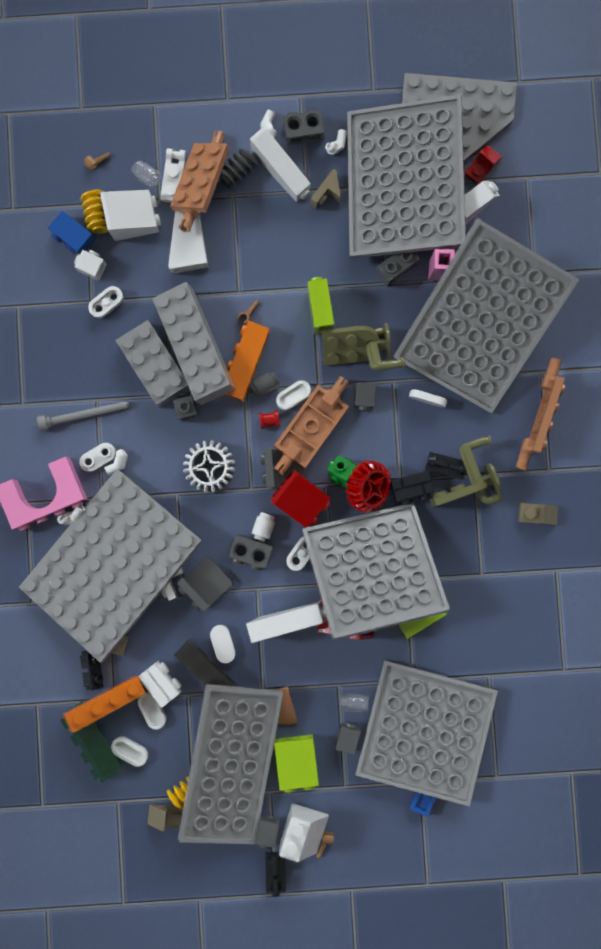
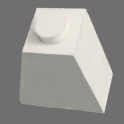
(479, 199)

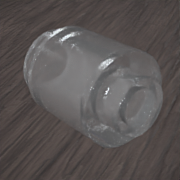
(146, 173)
(354, 702)

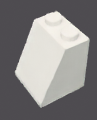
(130, 213)
(302, 833)

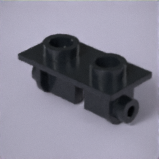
(445, 465)
(93, 678)
(275, 873)

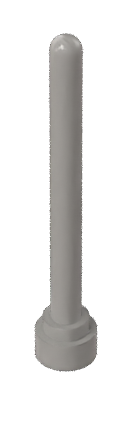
(45, 423)

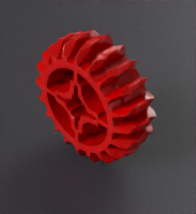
(368, 486)

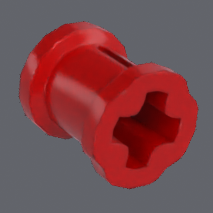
(269, 419)

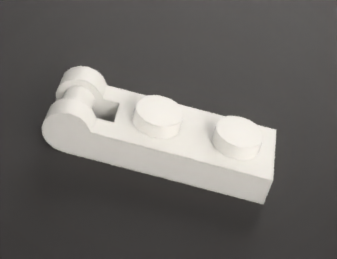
(172, 174)

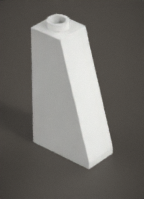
(279, 164)
(187, 248)
(286, 621)

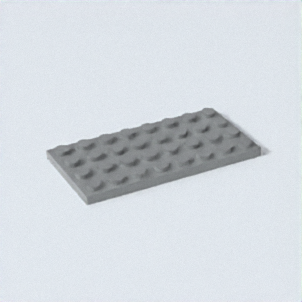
(230, 765)

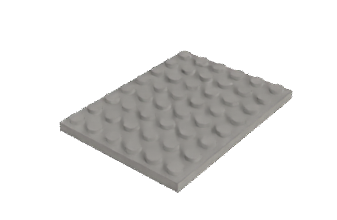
(406, 177)
(485, 316)
(110, 565)

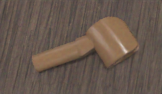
(92, 163)
(248, 312)
(327, 838)

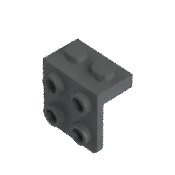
(271, 477)
(204, 584)

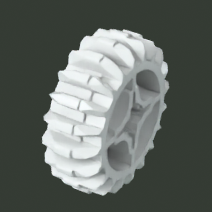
(212, 482)

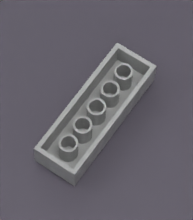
(193, 343)

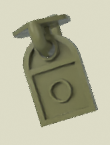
(359, 345)
(478, 483)

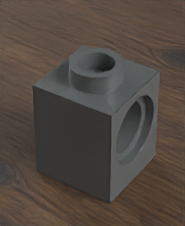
(364, 396)
(185, 408)
(347, 738)
(267, 831)

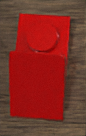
(482, 165)

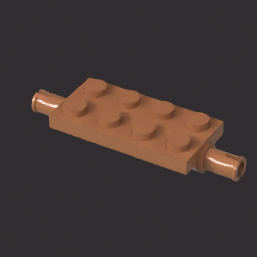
(199, 179)
(553, 387)
(311, 426)

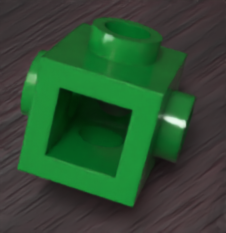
(340, 470)

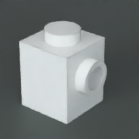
(90, 264)

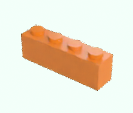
(246, 358)
(103, 704)

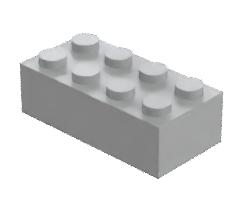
(153, 363)

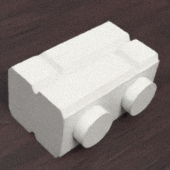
(160, 683)

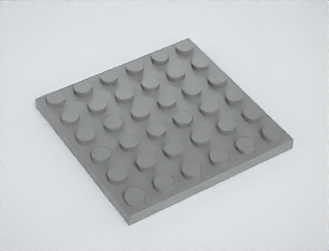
(374, 571)
(426, 733)

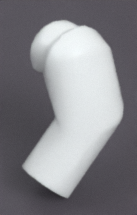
(267, 122)
(337, 145)
(119, 462)
(69, 517)

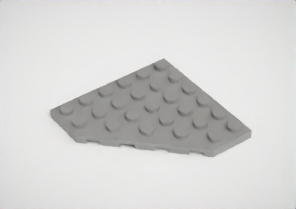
(486, 104)

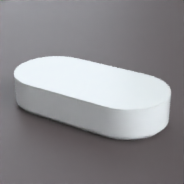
(293, 395)
(428, 398)
(222, 643)
(152, 711)
(129, 751)

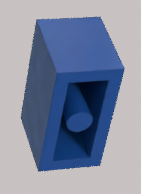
(71, 233)

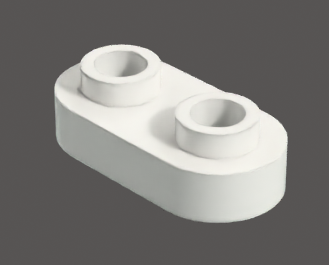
(105, 301)
(97, 457)
(300, 552)

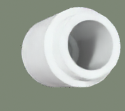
(263, 527)

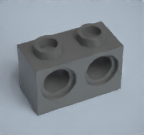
(304, 132)
(396, 266)
(251, 547)

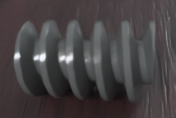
(236, 166)

